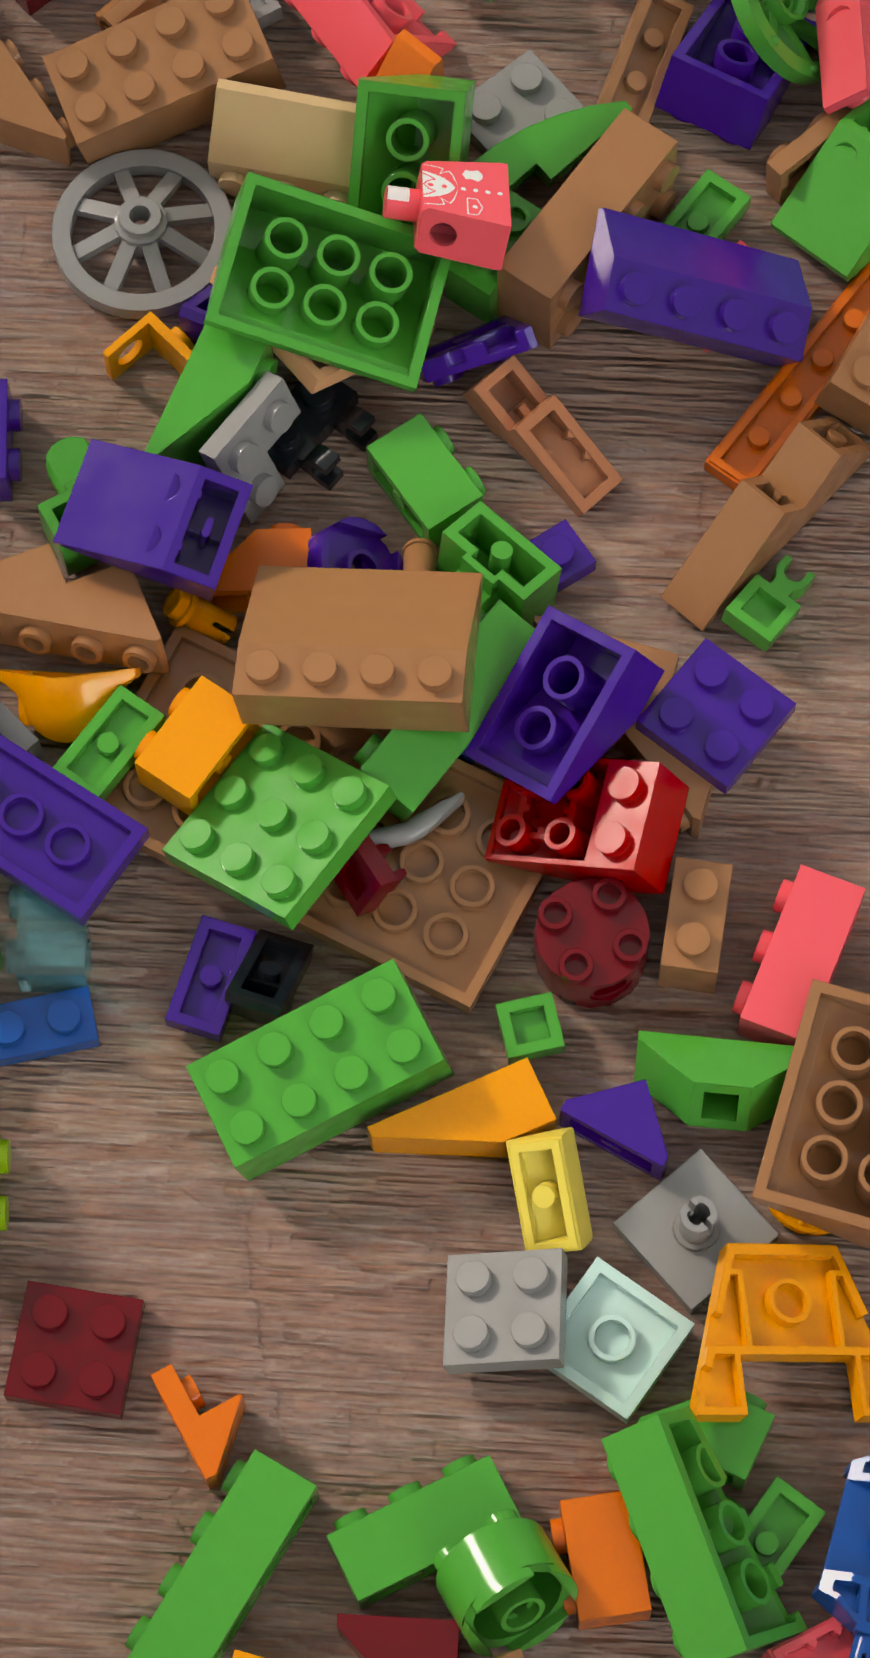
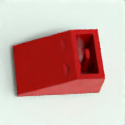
(610, 824)

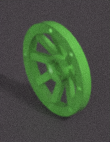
(766, 20)

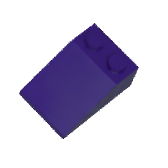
(721, 79)
(562, 706)

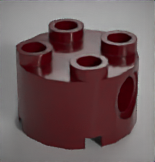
(591, 942)

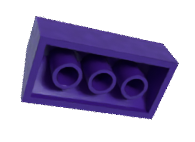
(696, 290)

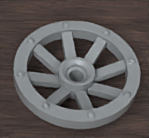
(139, 240)

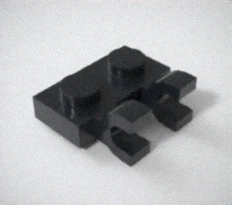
(319, 416)

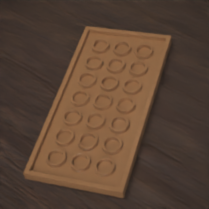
(451, 908)

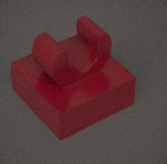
(368, 877)

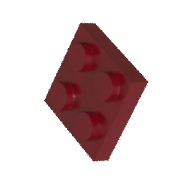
(74, 1350)

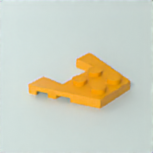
(779, 1308)

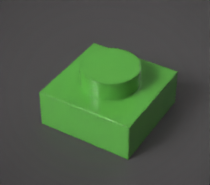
(530, 1027)

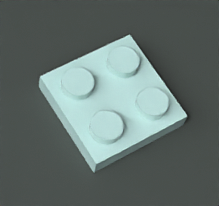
(618, 1339)

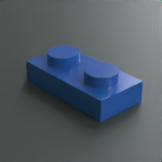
(47, 1026)

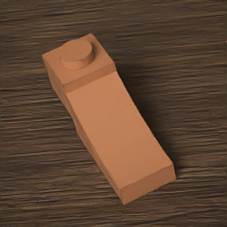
(543, 434)

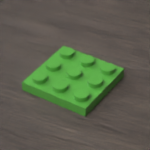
(279, 825)

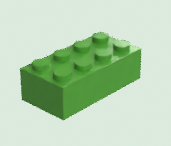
(319, 1070)

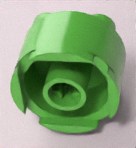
(504, 1584)

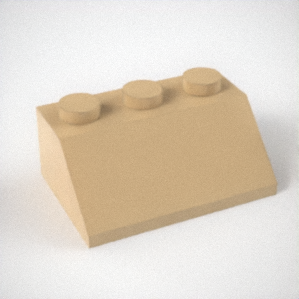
(281, 137)

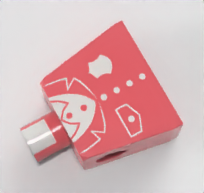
(456, 211)

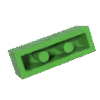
(399, 1542)

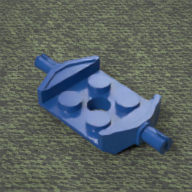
(846, 1570)

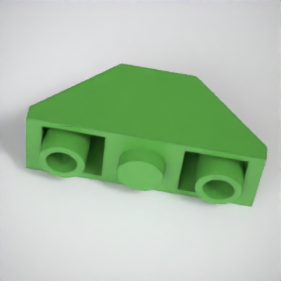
(713, 1079)

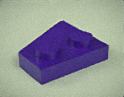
(476, 347)

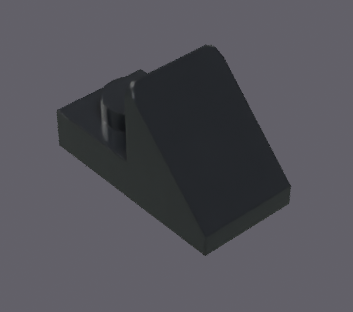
(268, 977)

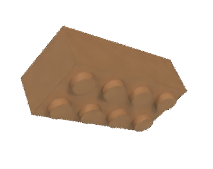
(157, 73)
(546, 268)

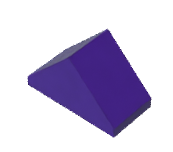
(620, 1123)

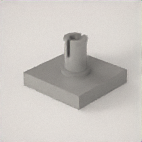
(687, 1223)

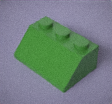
(402, 126)

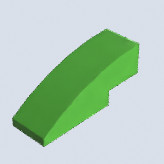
(553, 144)

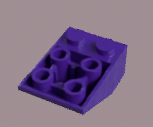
(154, 516)

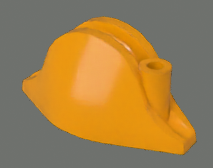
(63, 702)

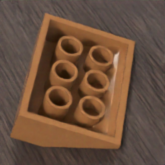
(359, 649)
(821, 1127)

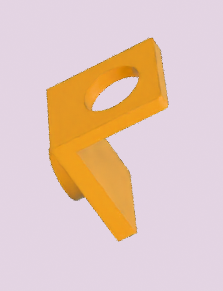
(149, 333)

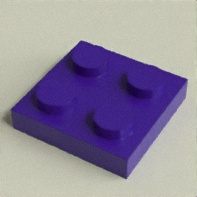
(715, 716)

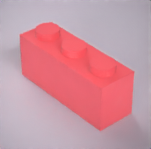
(805, 946)

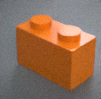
(602, 1561)

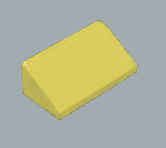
(550, 1190)

